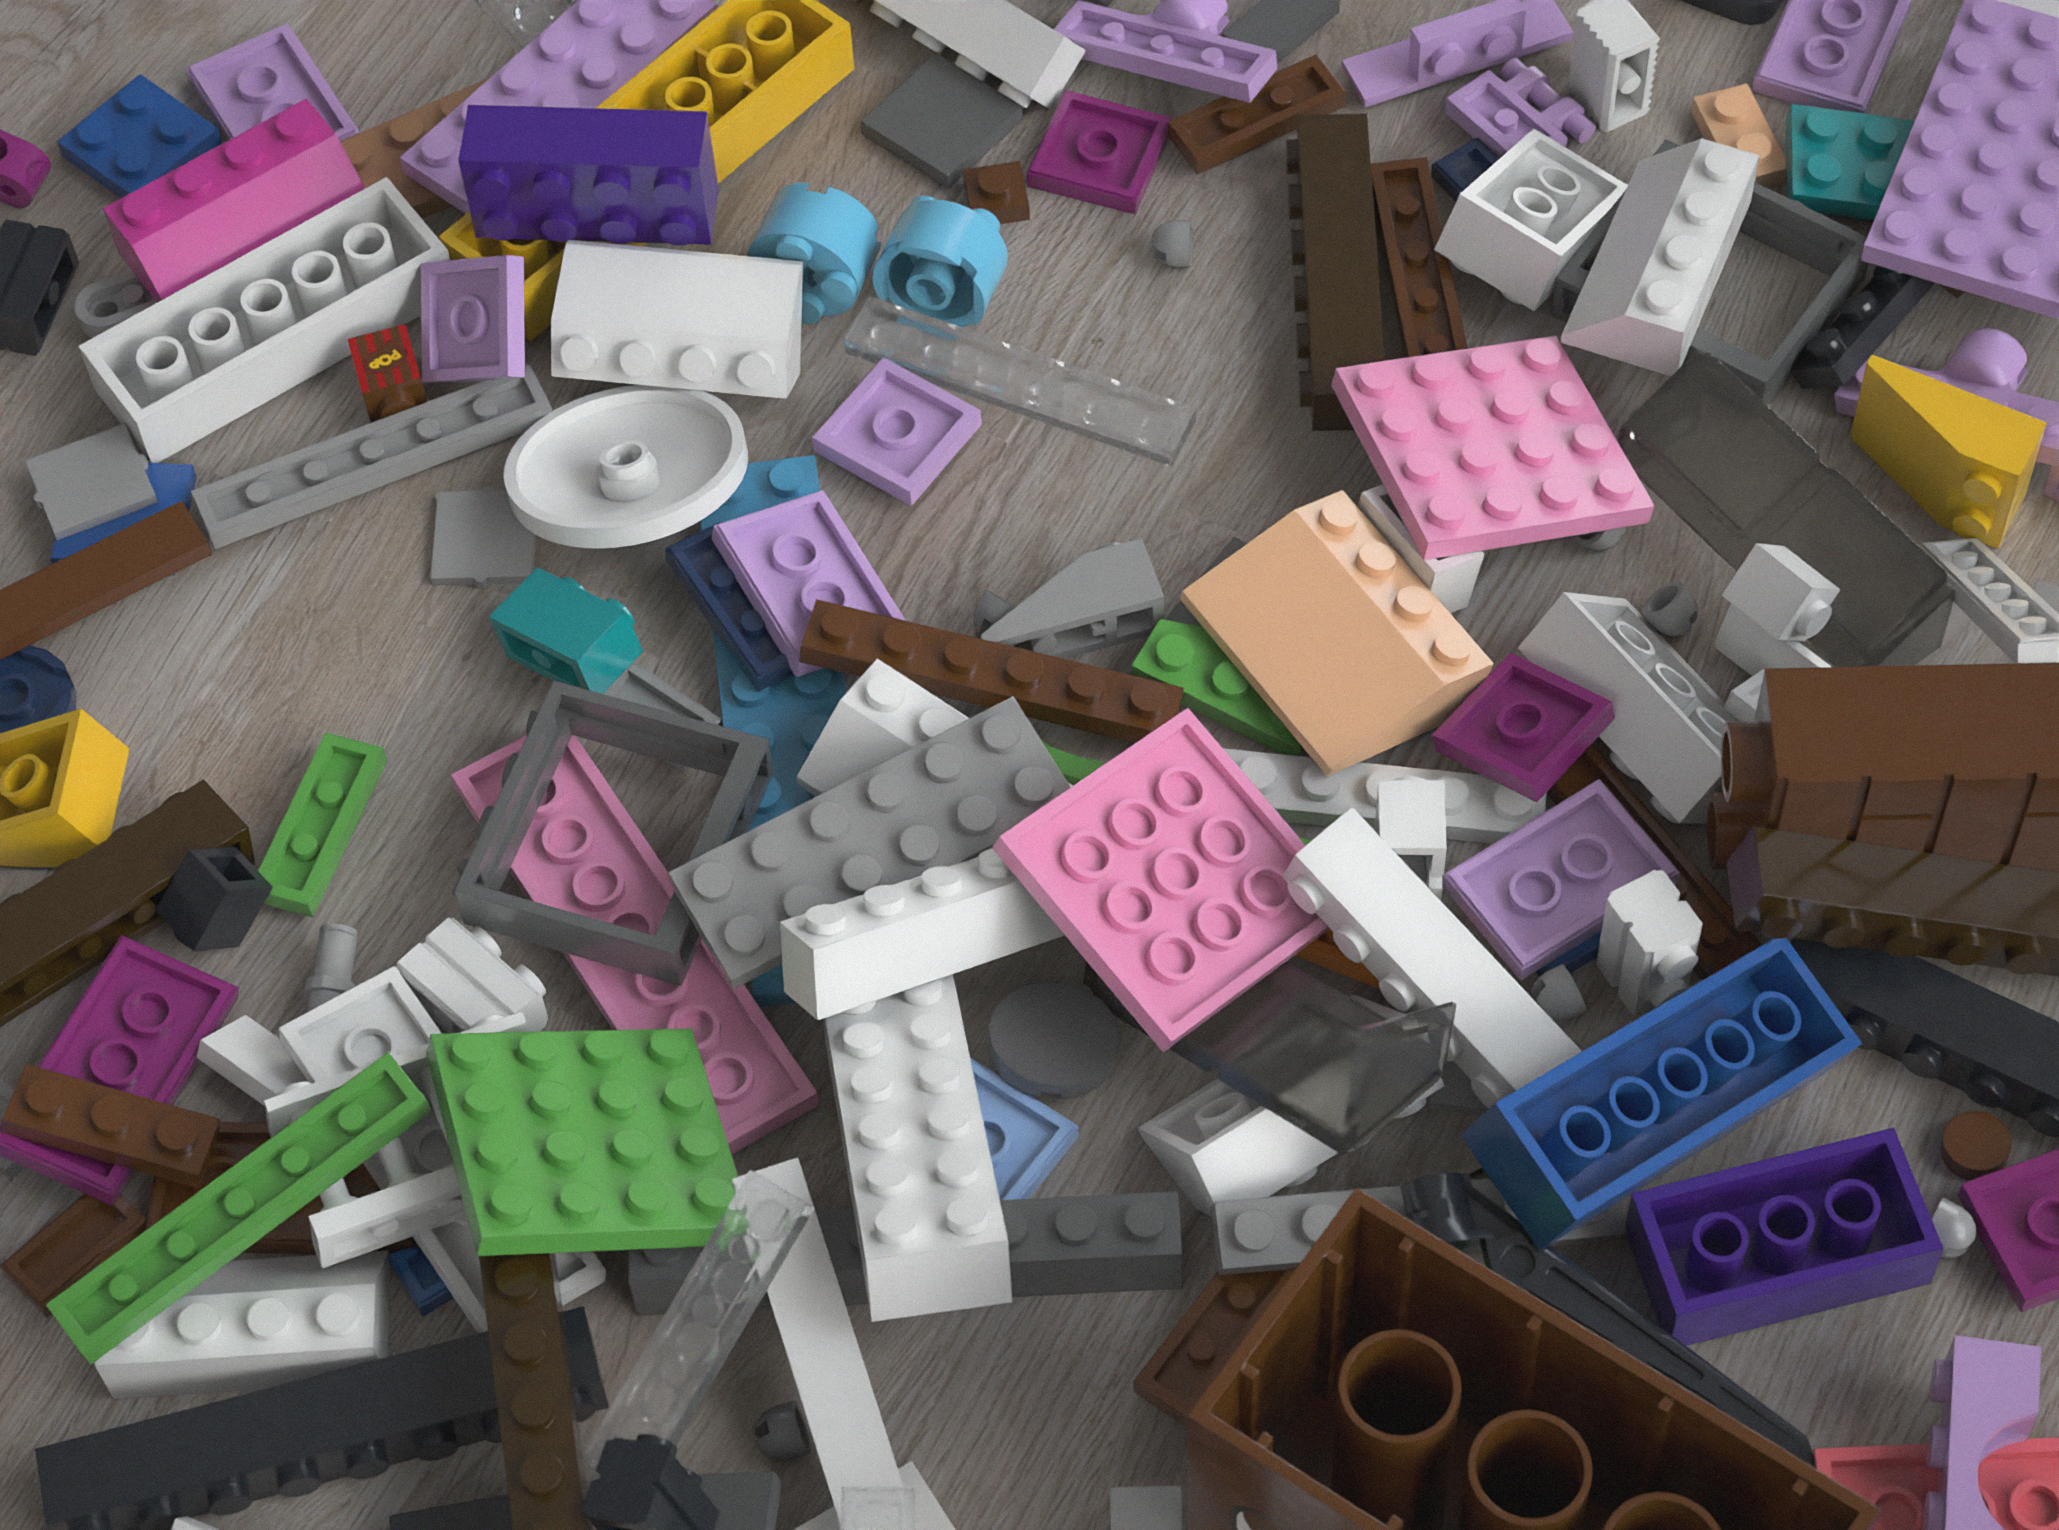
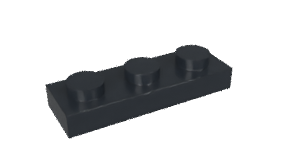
(1859, 329)

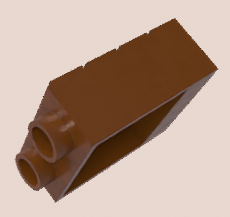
(1899, 761)

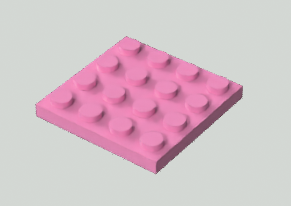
(1491, 447)
(1167, 877)

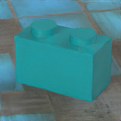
(566, 632)

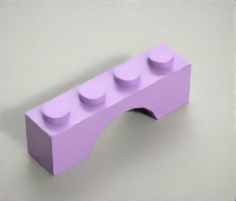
(1987, 1403)

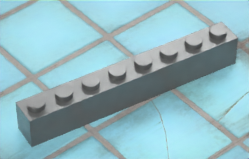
(1052, 1245)

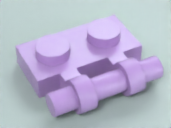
(1503, 114)

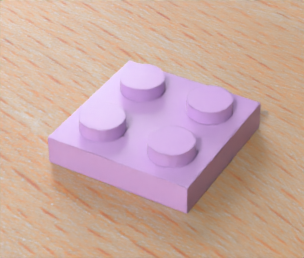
(472, 319)
(897, 431)

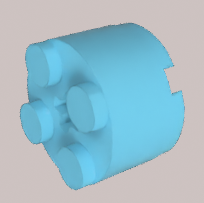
(831, 238)
(942, 261)

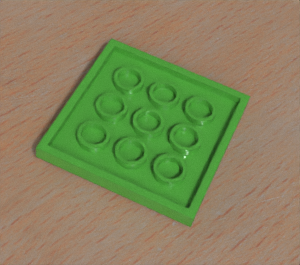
(582, 1139)

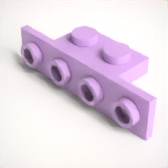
(1456, 47)

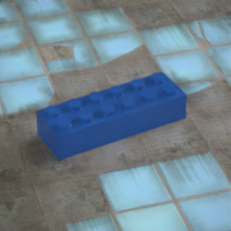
(1659, 1090)

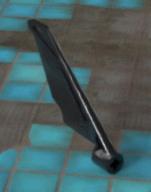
(1467, 1218)

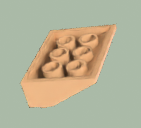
(1338, 634)

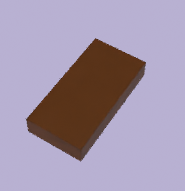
(72, 1247)

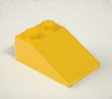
(1948, 448)
(58, 789)

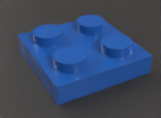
(137, 138)

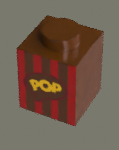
(387, 372)

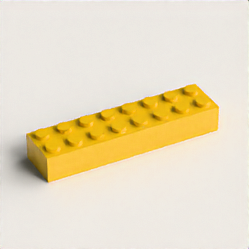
(744, 65)

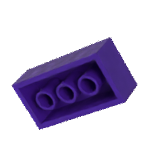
(589, 174)
(1782, 1237)

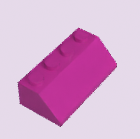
(231, 200)

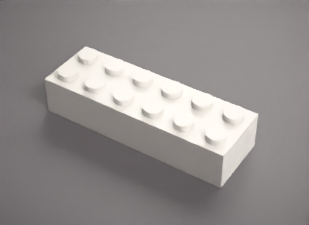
(263, 321)
(917, 1155)

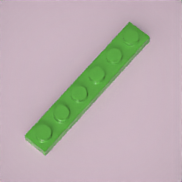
(238, 1208)

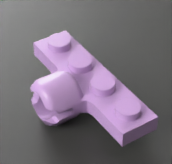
(1172, 44)
(1987, 366)

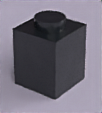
(213, 898)

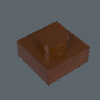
(998, 190)

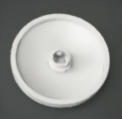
(625, 466)

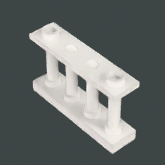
(411, 1200)

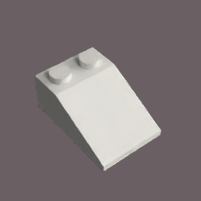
(1527, 218)

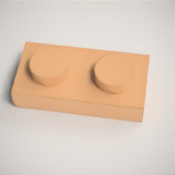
(1737, 121)

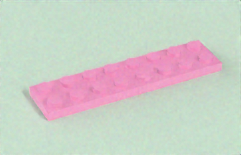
(597, 864)

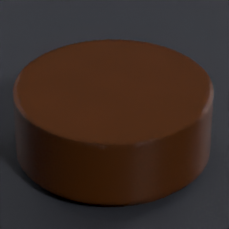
(1975, 1144)

